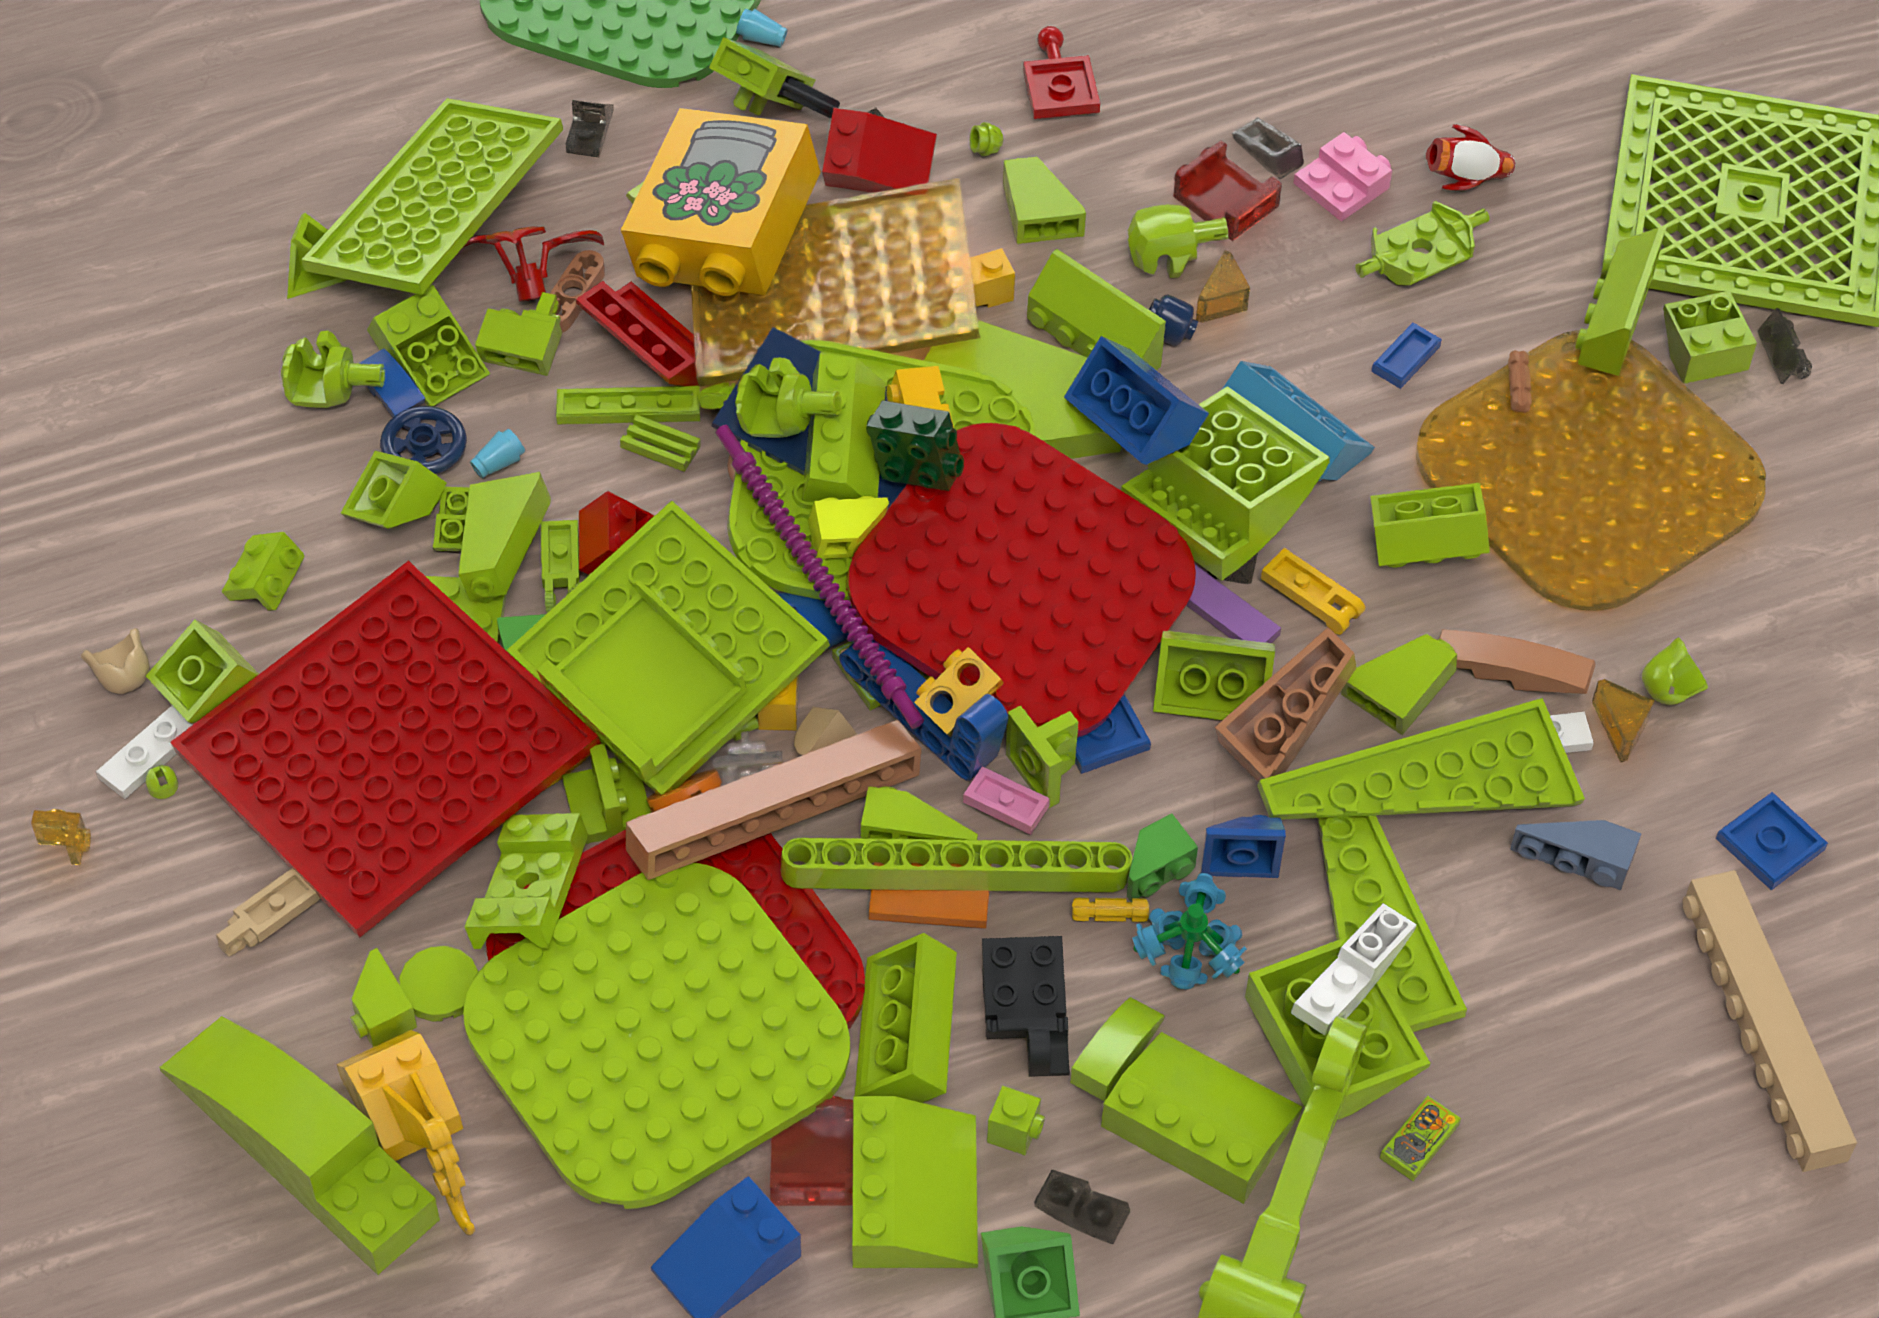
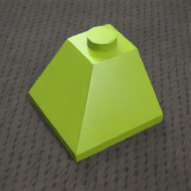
(393, 491)

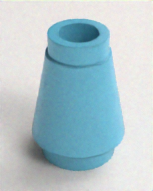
(759, 28)
(498, 453)

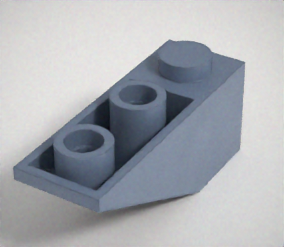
(1586, 848)

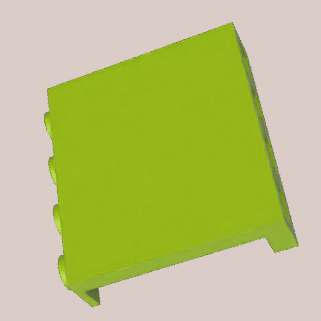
(646, 682)

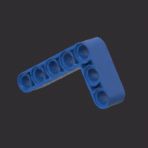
(976, 731)

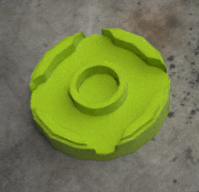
(438, 982)

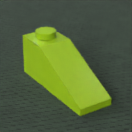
(901, 815)

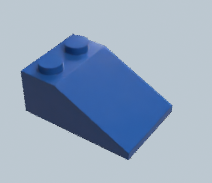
(728, 1252)

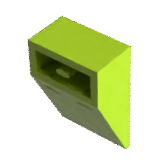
(429, 346)

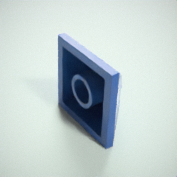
(1244, 847)

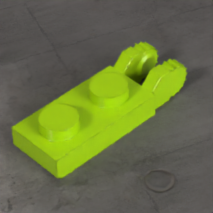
(559, 557)

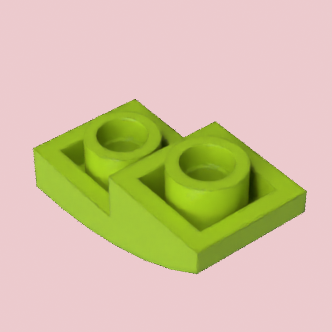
(451, 519)

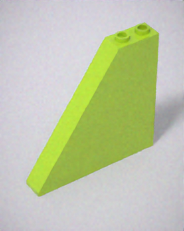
(1039, 380)

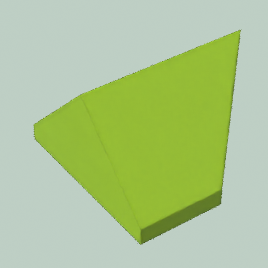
(304, 238)

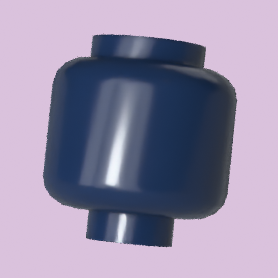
(1178, 318)

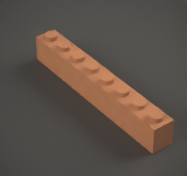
(771, 799)

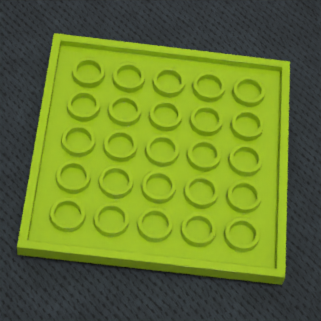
(718, 598)

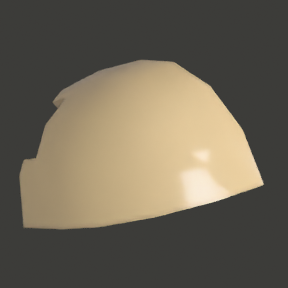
(821, 729)

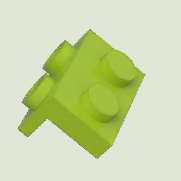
(264, 569)

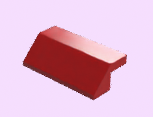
(644, 330)

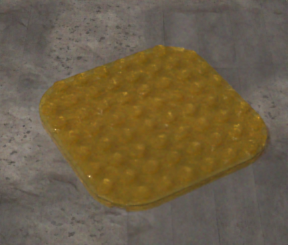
(1600, 478)

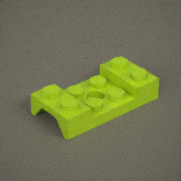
(535, 852)

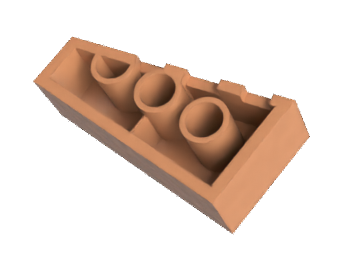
(1287, 708)

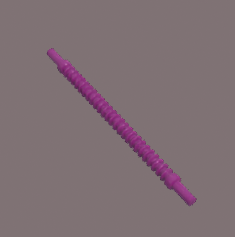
(892, 686)

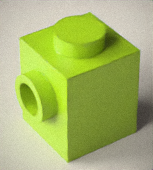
(1015, 1120)

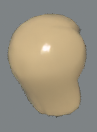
(121, 666)

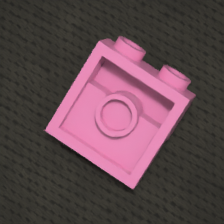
(1344, 176)

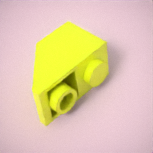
(843, 524)

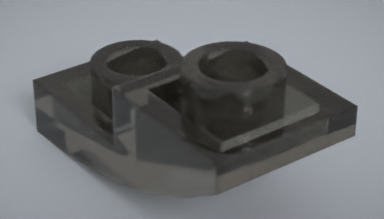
(1080, 1208)

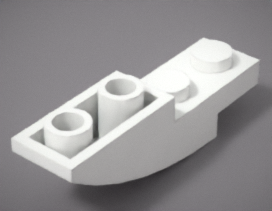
(1355, 970)

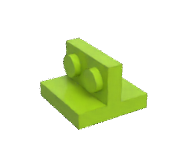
(1043, 751)
(605, 795)

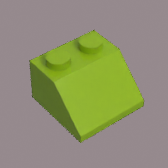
(200, 671)

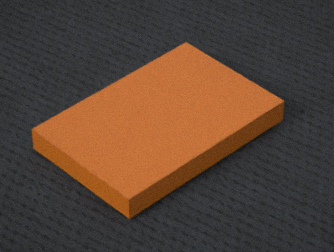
(930, 906)

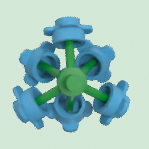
(1175, 927)

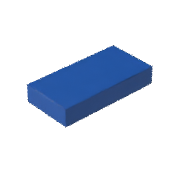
(1406, 355)

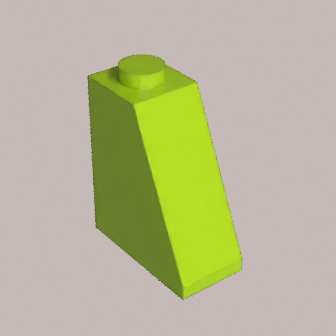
(1040, 203)
(1402, 681)

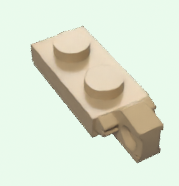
(266, 912)

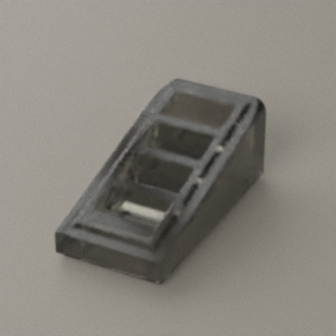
(1265, 147)

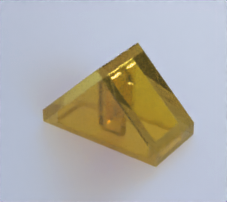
(1224, 292)
(1622, 715)

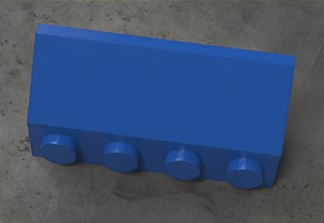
(1134, 403)

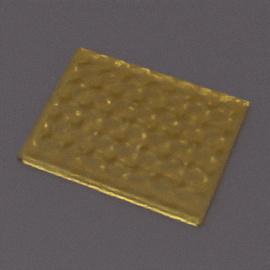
(858, 273)

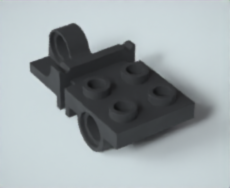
(1028, 998)

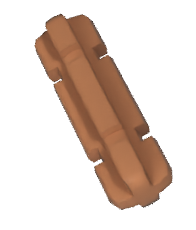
(1519, 381)

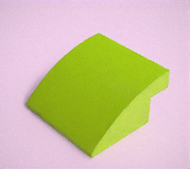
(1231, 482)

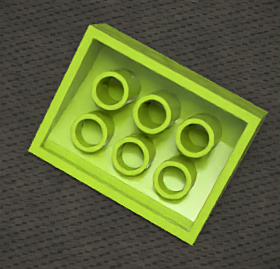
(1389, 1049)
(1199, 1116)
(913, 1185)

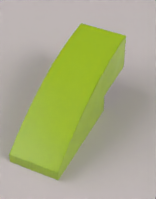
(1115, 1048)

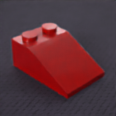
(876, 153)

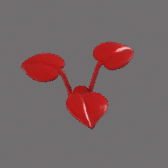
(528, 278)

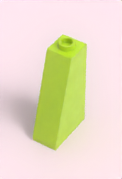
(499, 530)

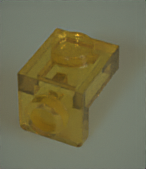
(62, 829)

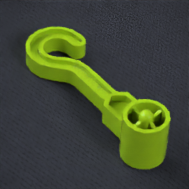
(1260, 1282)

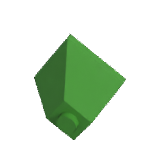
(1030, 1273)

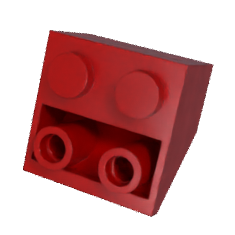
(606, 527)

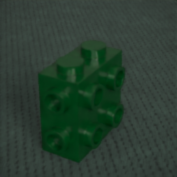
(915, 445)

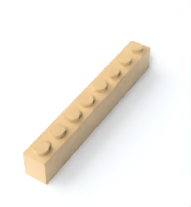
(1769, 1022)

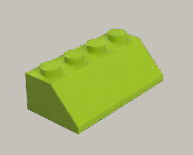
(1619, 302)
(1083, 307)
(838, 447)
(907, 1020)

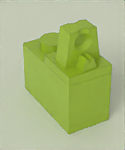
(523, 340)

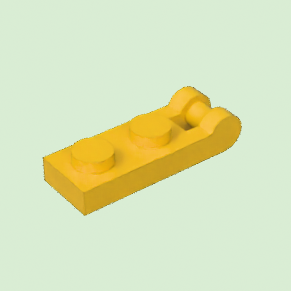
(1312, 590)

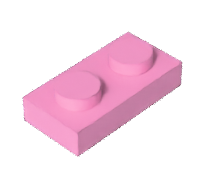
(1006, 800)

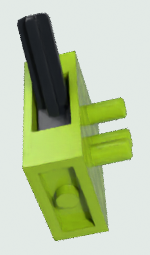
(769, 79)

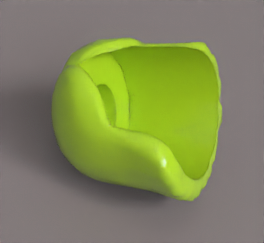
(1676, 669)

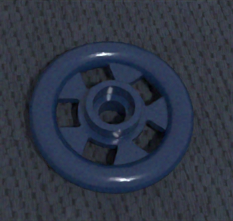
(423, 432)

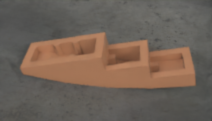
(1522, 662)

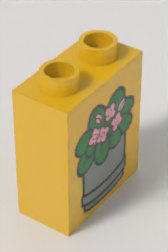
(721, 202)

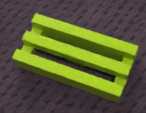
(663, 439)

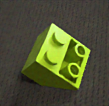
(1708, 337)

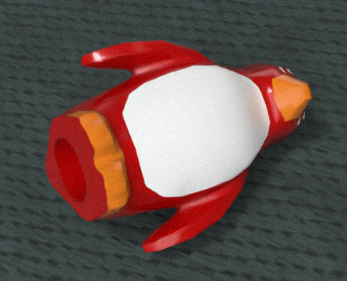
(1468, 159)

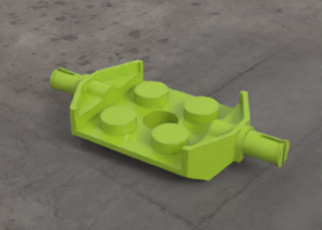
(1442, 232)

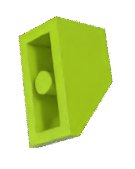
(380, 1003)

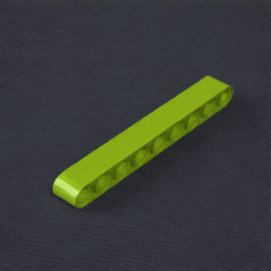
(938, 873)

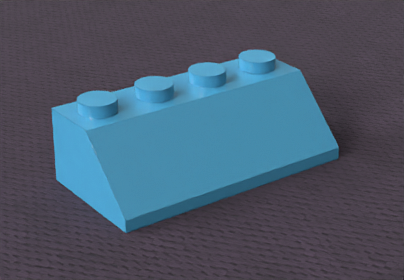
(1302, 415)

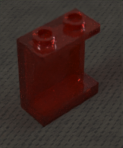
(1220, 188)
(815, 1158)

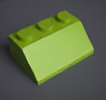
(1430, 525)
(1209, 673)

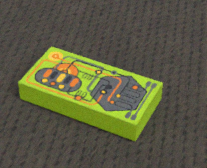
(1420, 1138)

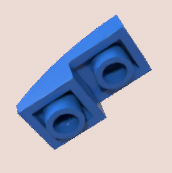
(398, 389)

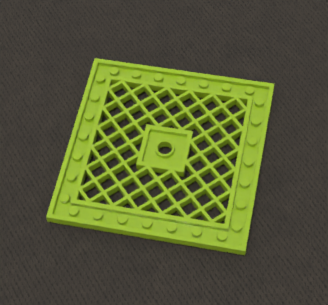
(1656, 101)

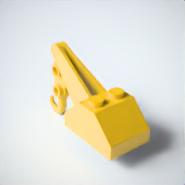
(410, 1109)

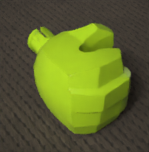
(1170, 232)
(327, 377)
(780, 400)

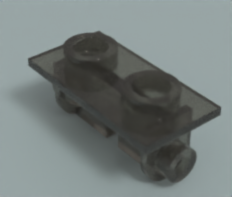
(1782, 347)

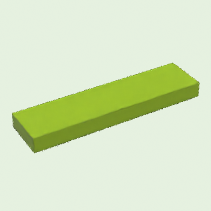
(623, 404)

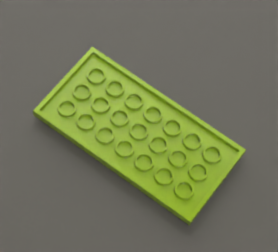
(433, 196)

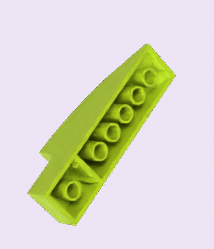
(305, 1140)

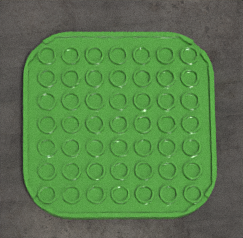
(628, 39)

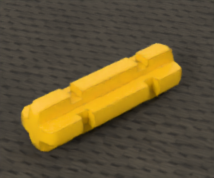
(1110, 909)

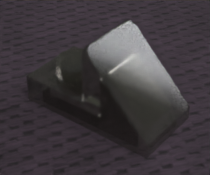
(588, 127)

